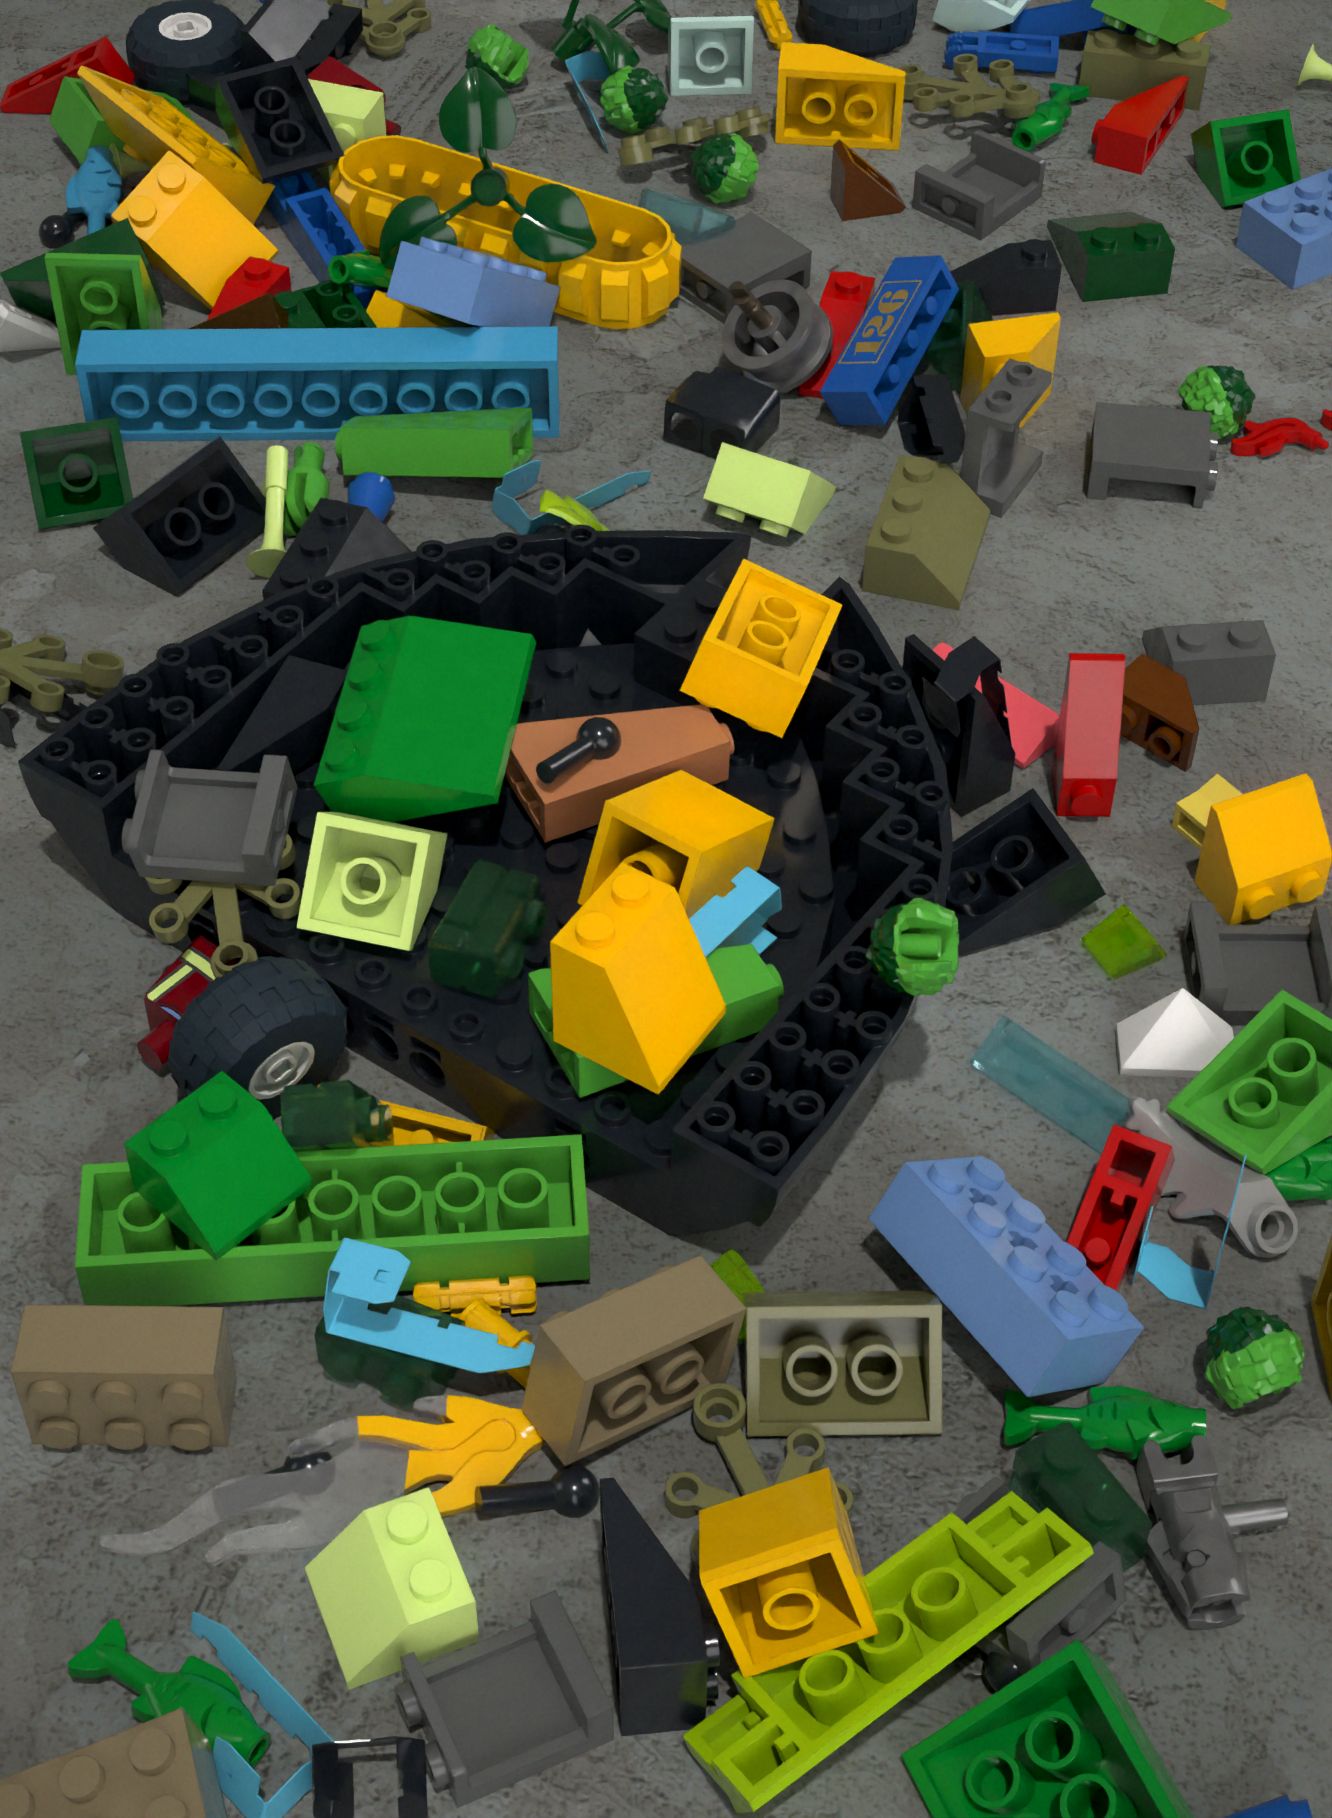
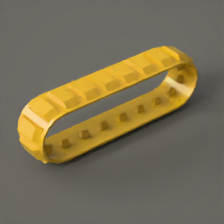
(612, 286)

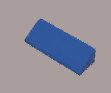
(1059, 19)

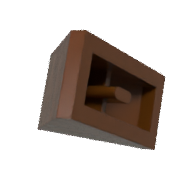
(859, 188)

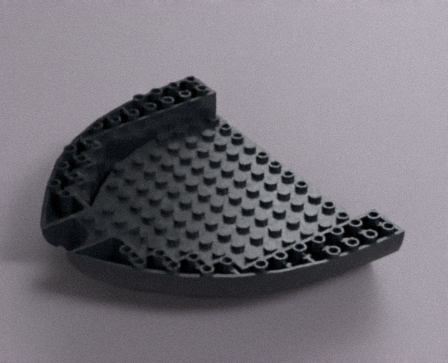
(615, 632)

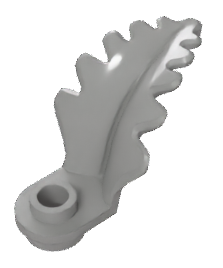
(1208, 1181)

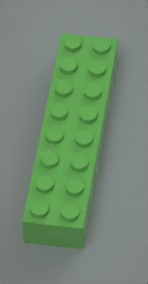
(442, 1205)

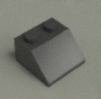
(1218, 659)

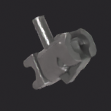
(1196, 1534)

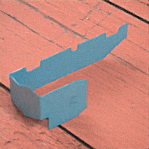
(586, 66)
(512, 514)
(739, 914)
(1172, 1274)
(346, 1315)
(244, 1781)

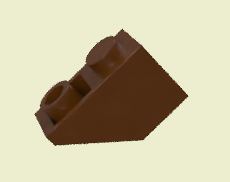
(1159, 712)

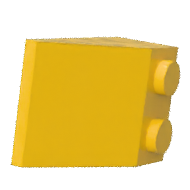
(837, 97)
(190, 229)
(761, 648)

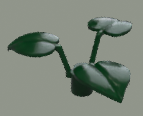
(591, 31)
(483, 118)

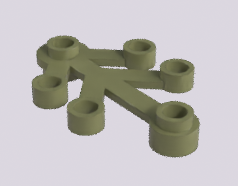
(384, 36)
(1015, 97)
(744, 123)
(44, 656)
(226, 911)
(729, 1402)

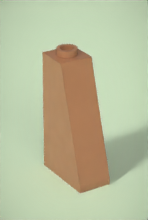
(650, 748)

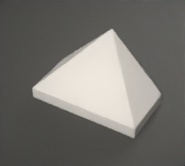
(25, 330)
(1170, 1038)

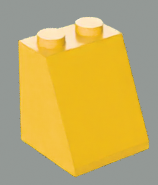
(680, 836)
(633, 981)
(784, 1573)

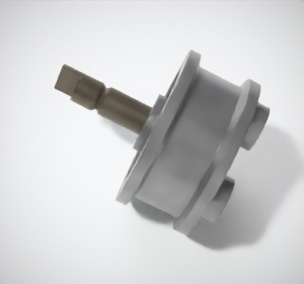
(776, 334)

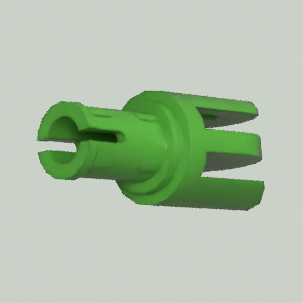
(304, 487)

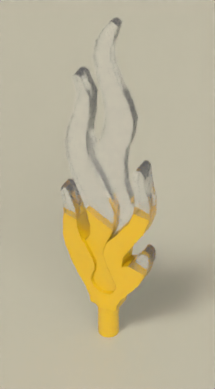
(386, 1460)

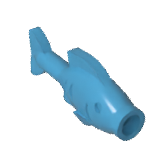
(95, 188)

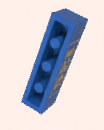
(889, 340)

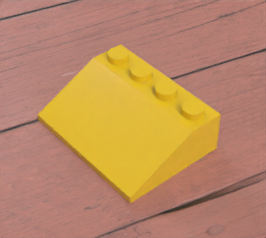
(154, 127)

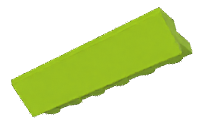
(928, 1610)

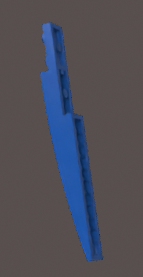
(315, 227)

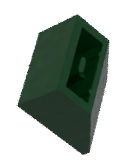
(324, 307)

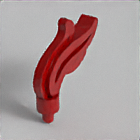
(1272, 435)

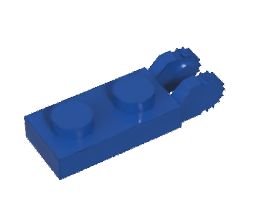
(1026, 51)

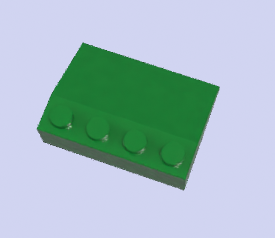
(424, 719)
(1047, 1749)

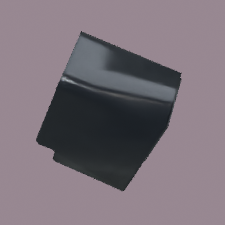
(734, 411)

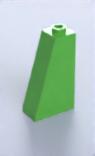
(437, 443)
(745, 983)

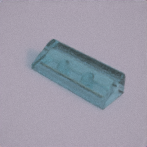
(686, 218)
(1052, 1083)

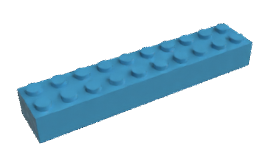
(310, 378)

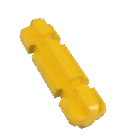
(773, 22)
(517, 1294)

